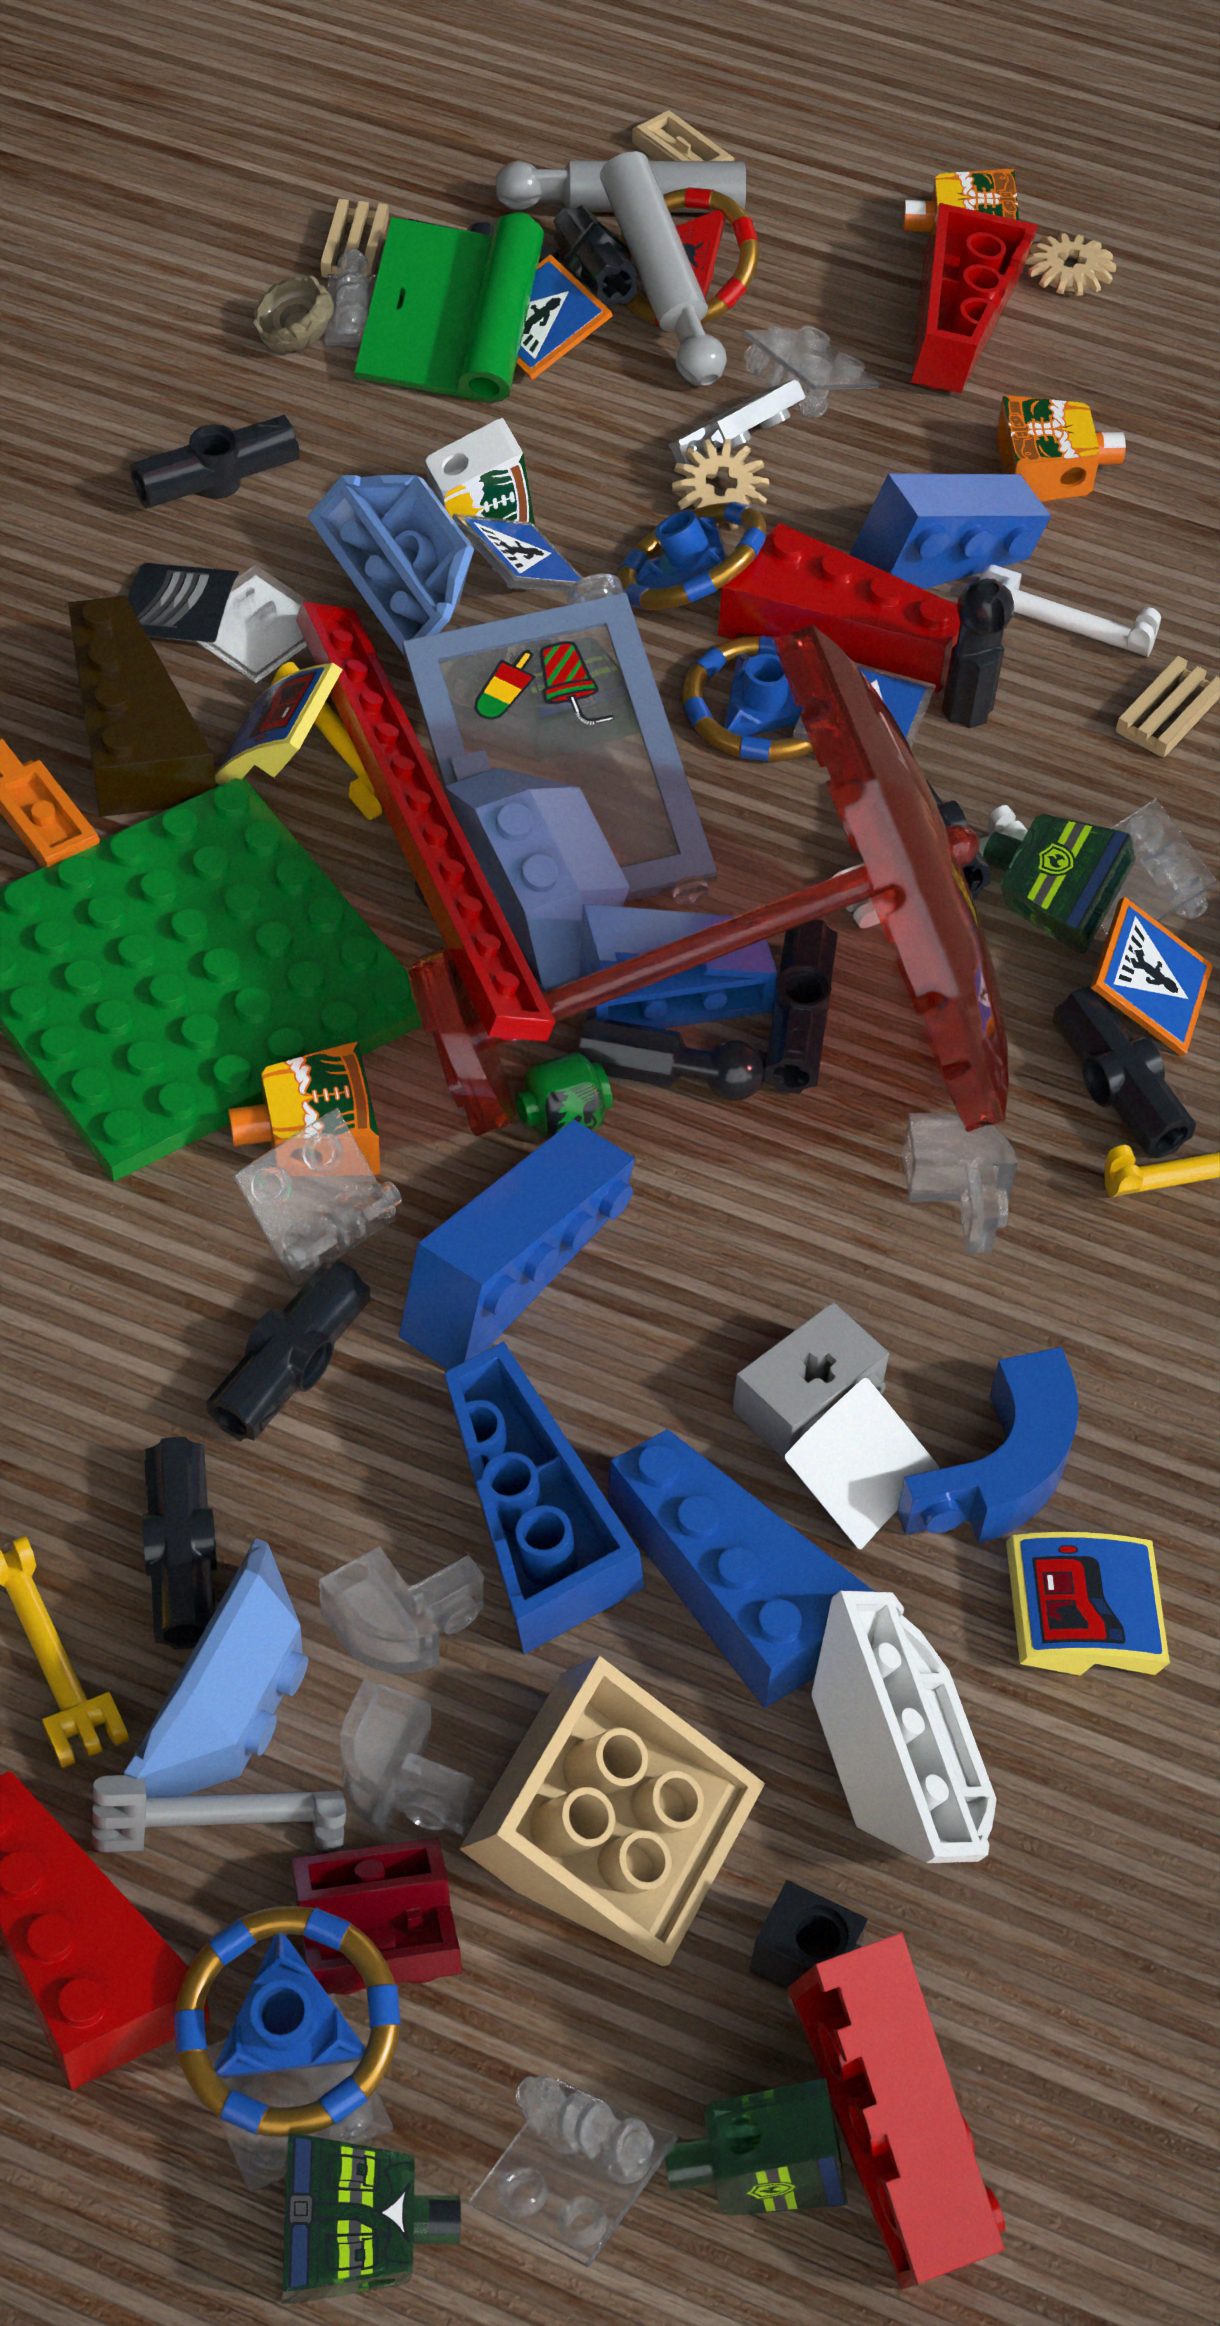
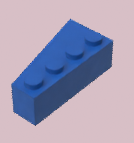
(512, 1243)
(545, 1516)
(731, 1562)

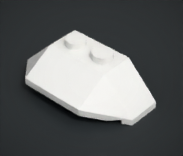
(900, 1733)

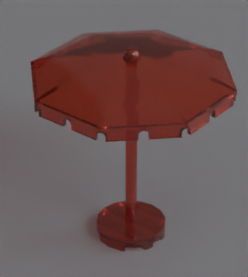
(908, 873)

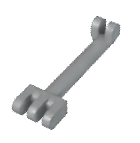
(124, 1812)

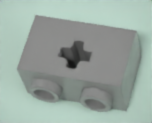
(806, 1376)

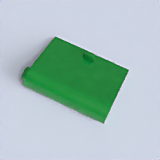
(459, 307)

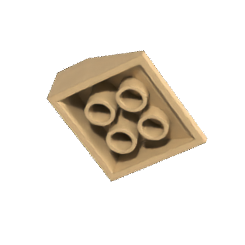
(614, 1812)

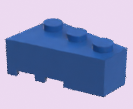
(950, 525)
(714, 991)

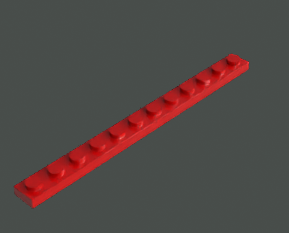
(427, 829)

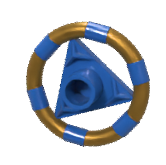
(693, 557)
(757, 701)
(286, 2021)

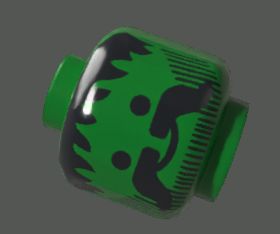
(564, 1092)

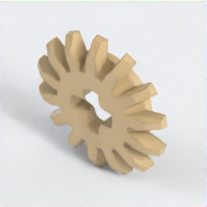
(1049, 260)
(703, 467)

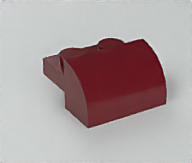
(394, 1898)

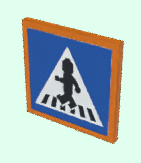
(557, 318)
(1152, 976)

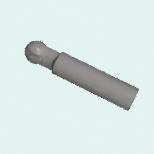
(523, 186)
(662, 264)

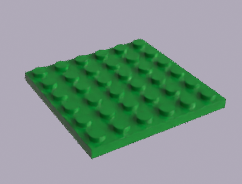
(180, 968)

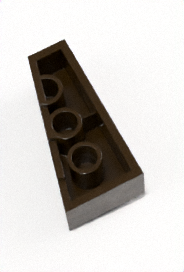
(136, 723)

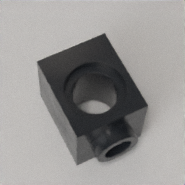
(801, 1917)

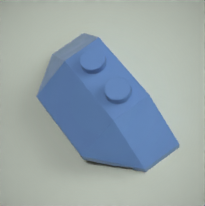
(396, 550)
(540, 862)
(228, 1686)

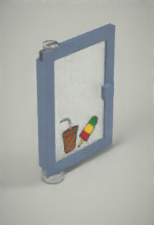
(576, 705)

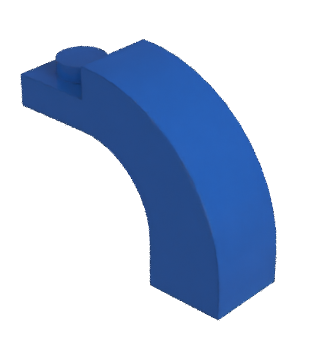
(1009, 1487)

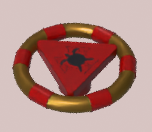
(701, 242)

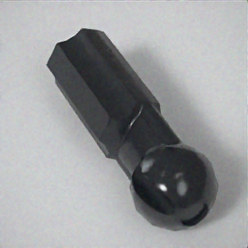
(977, 656)
(661, 1057)

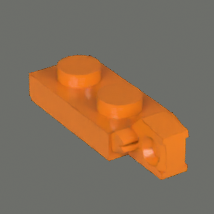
(41, 811)

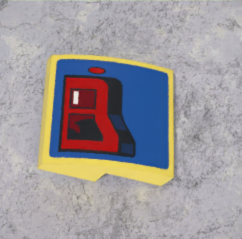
(278, 723)
(1086, 1602)

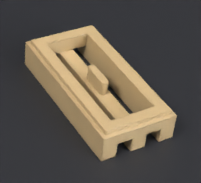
(663, 147)
(359, 218)
(1189, 681)

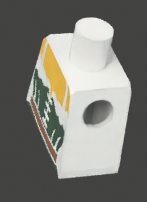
(482, 475)

